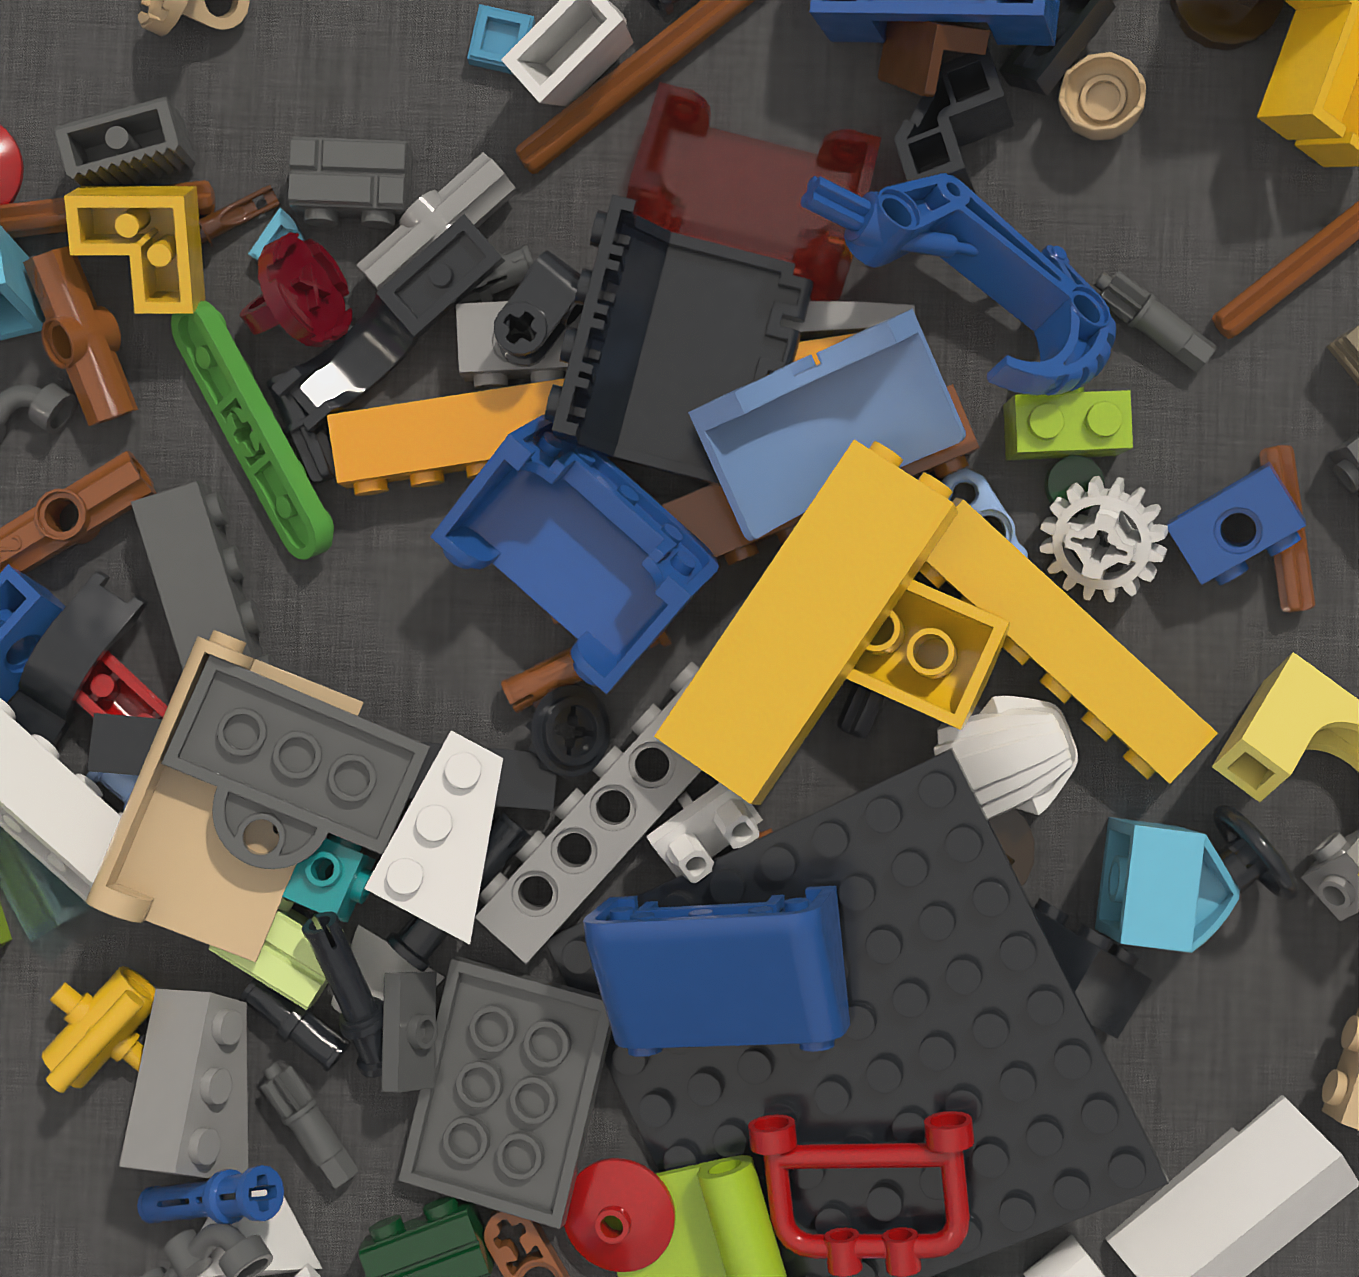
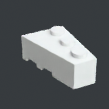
(443, 839)

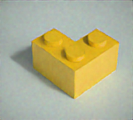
(157, 232)

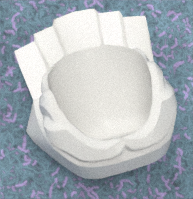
(1013, 754)

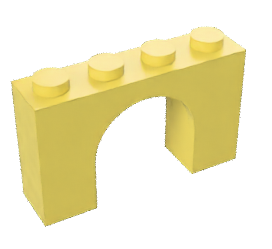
(1289, 714)

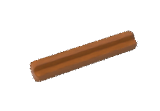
(1292, 564)

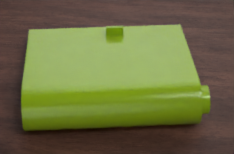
(718, 1224)

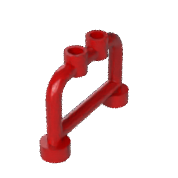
(844, 1248)

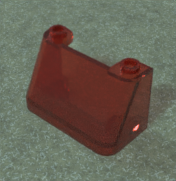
(747, 188)

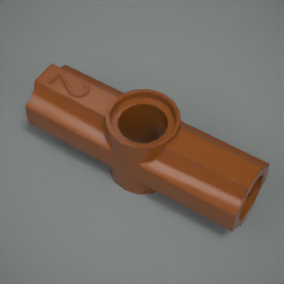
(80, 336)
(99, 499)

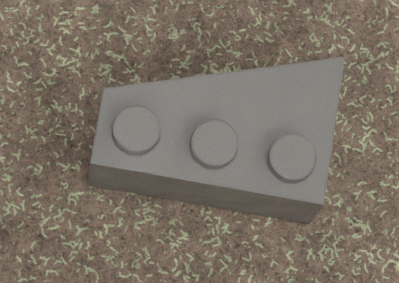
(191, 1088)

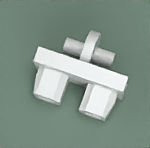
(704, 830)

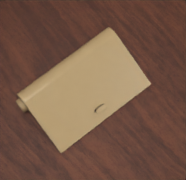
(166, 850)

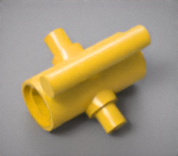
(98, 1028)

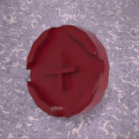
(299, 292)

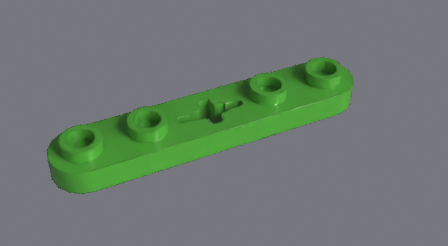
(264, 452)

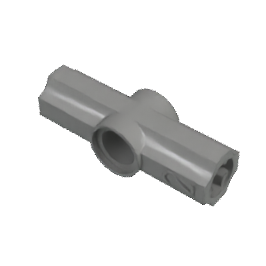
(473, 192)

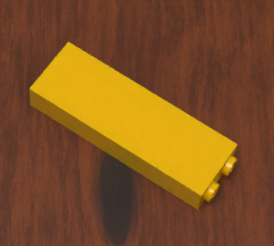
(808, 620)

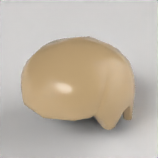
(1102, 96)

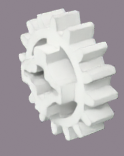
(1125, 542)

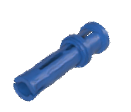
(169, 1203)

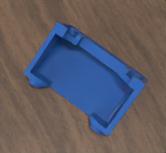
(579, 546)
(721, 972)

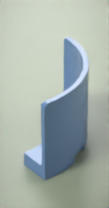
(791, 428)

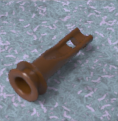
(236, 214)

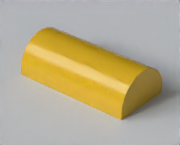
(933, 654)

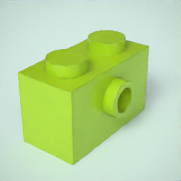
(1068, 425)

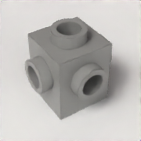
(1335, 873)

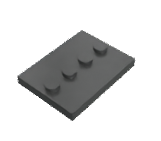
(508, 1092)

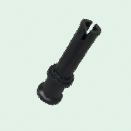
(419, 938)
(361, 1012)

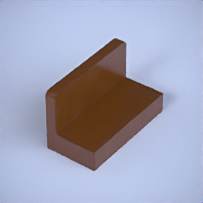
(915, 51)

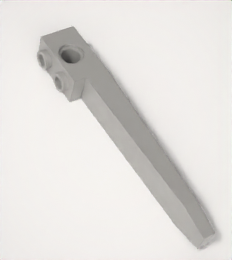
(484, 364)

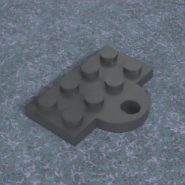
(291, 764)

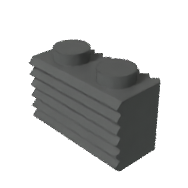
(126, 145)

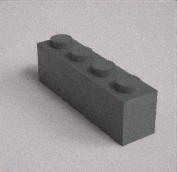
(197, 568)

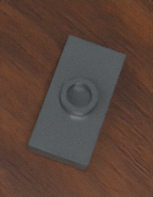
(409, 1031)

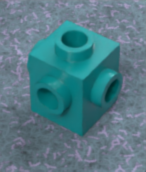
(315, 888)

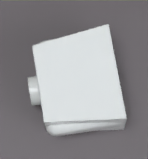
(569, 49)

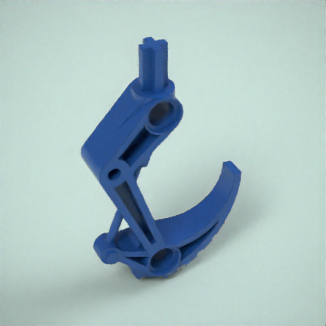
(1037, 287)

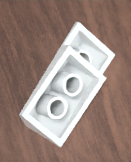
(1237, 1200)

